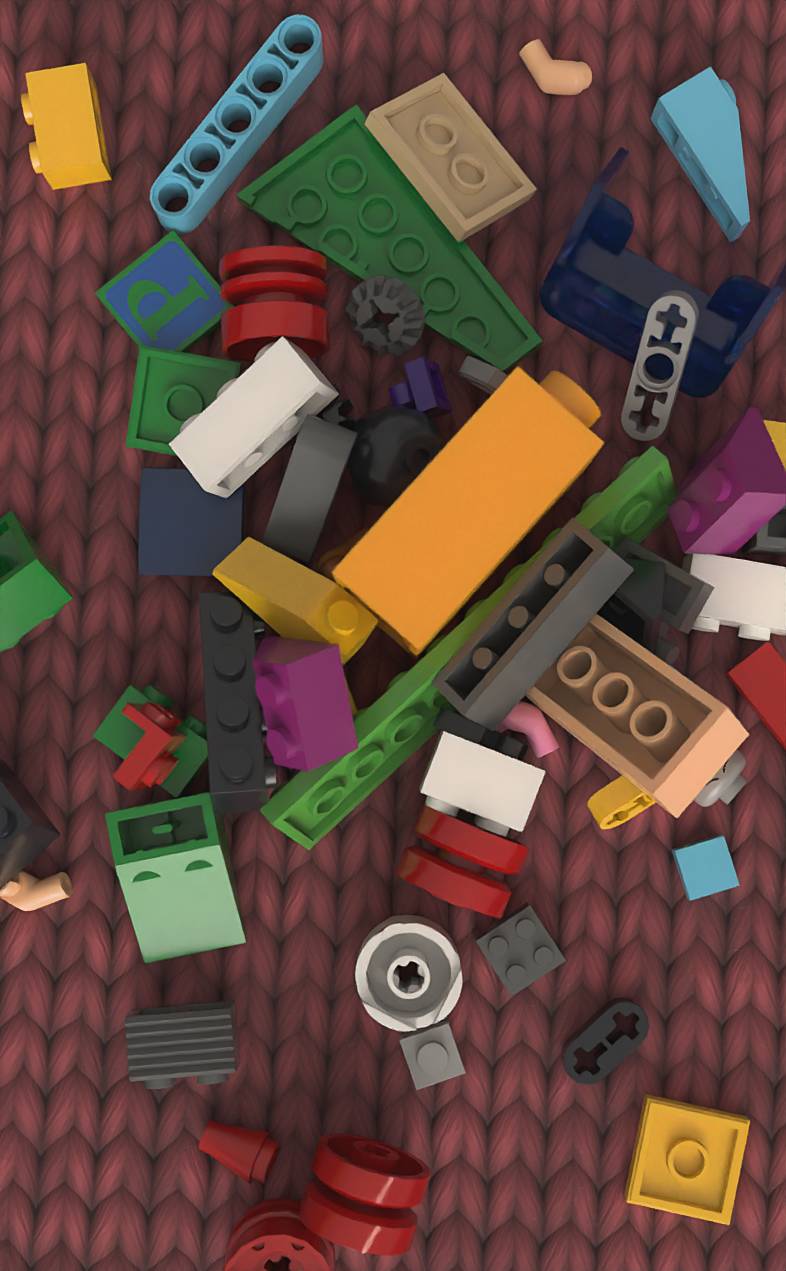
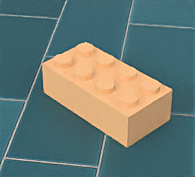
(638, 714)

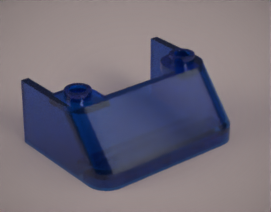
(610, 289)

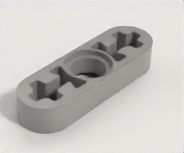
(656, 326)

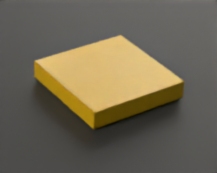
(687, 1159)

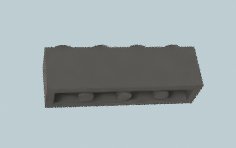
(532, 625)

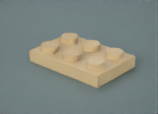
(450, 156)

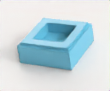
(705, 867)

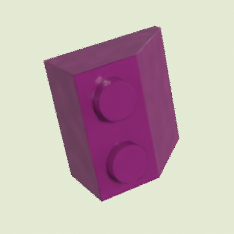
(730, 490)
(304, 702)

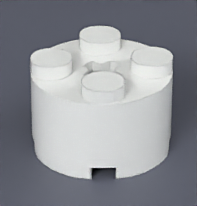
(419, 1000)

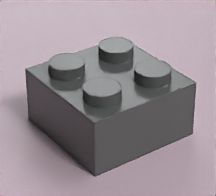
(519, 949)

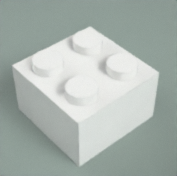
(480, 782)

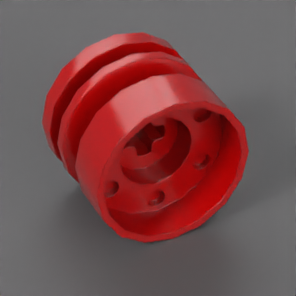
(273, 298)
(272, 1232)

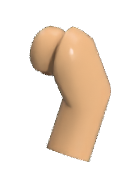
(555, 76)
(32, 893)

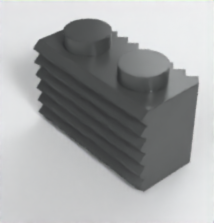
(182, 1043)

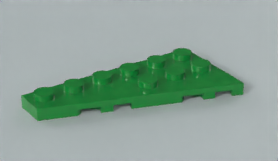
(368, 220)

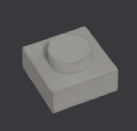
(432, 1054)

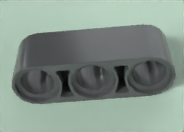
(309, 488)

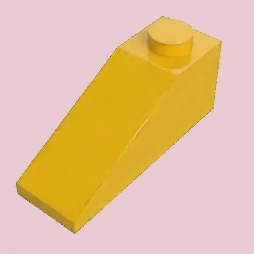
(295, 598)

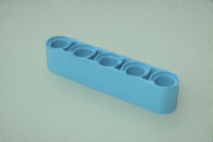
(239, 102)

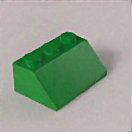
(28, 583)

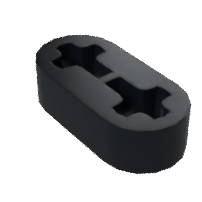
(613, 1050)

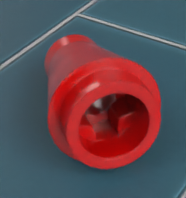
(241, 1149)

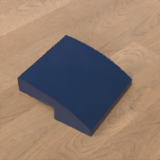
(184, 525)

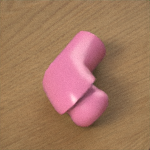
(531, 721)

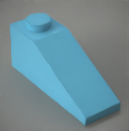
(705, 137)

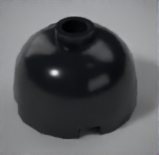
(392, 452)

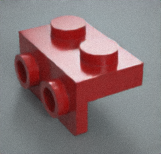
(153, 755)

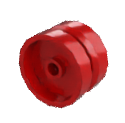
(459, 867)
(364, 1194)

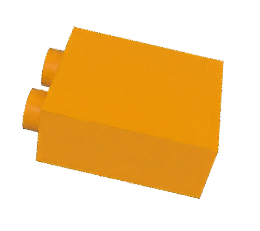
(472, 507)

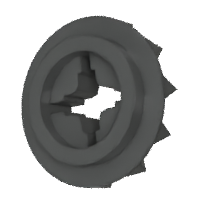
(393, 297)

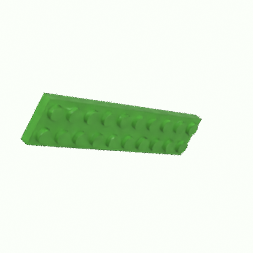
(405, 714)

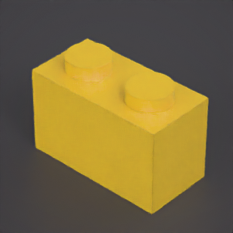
(66, 126)

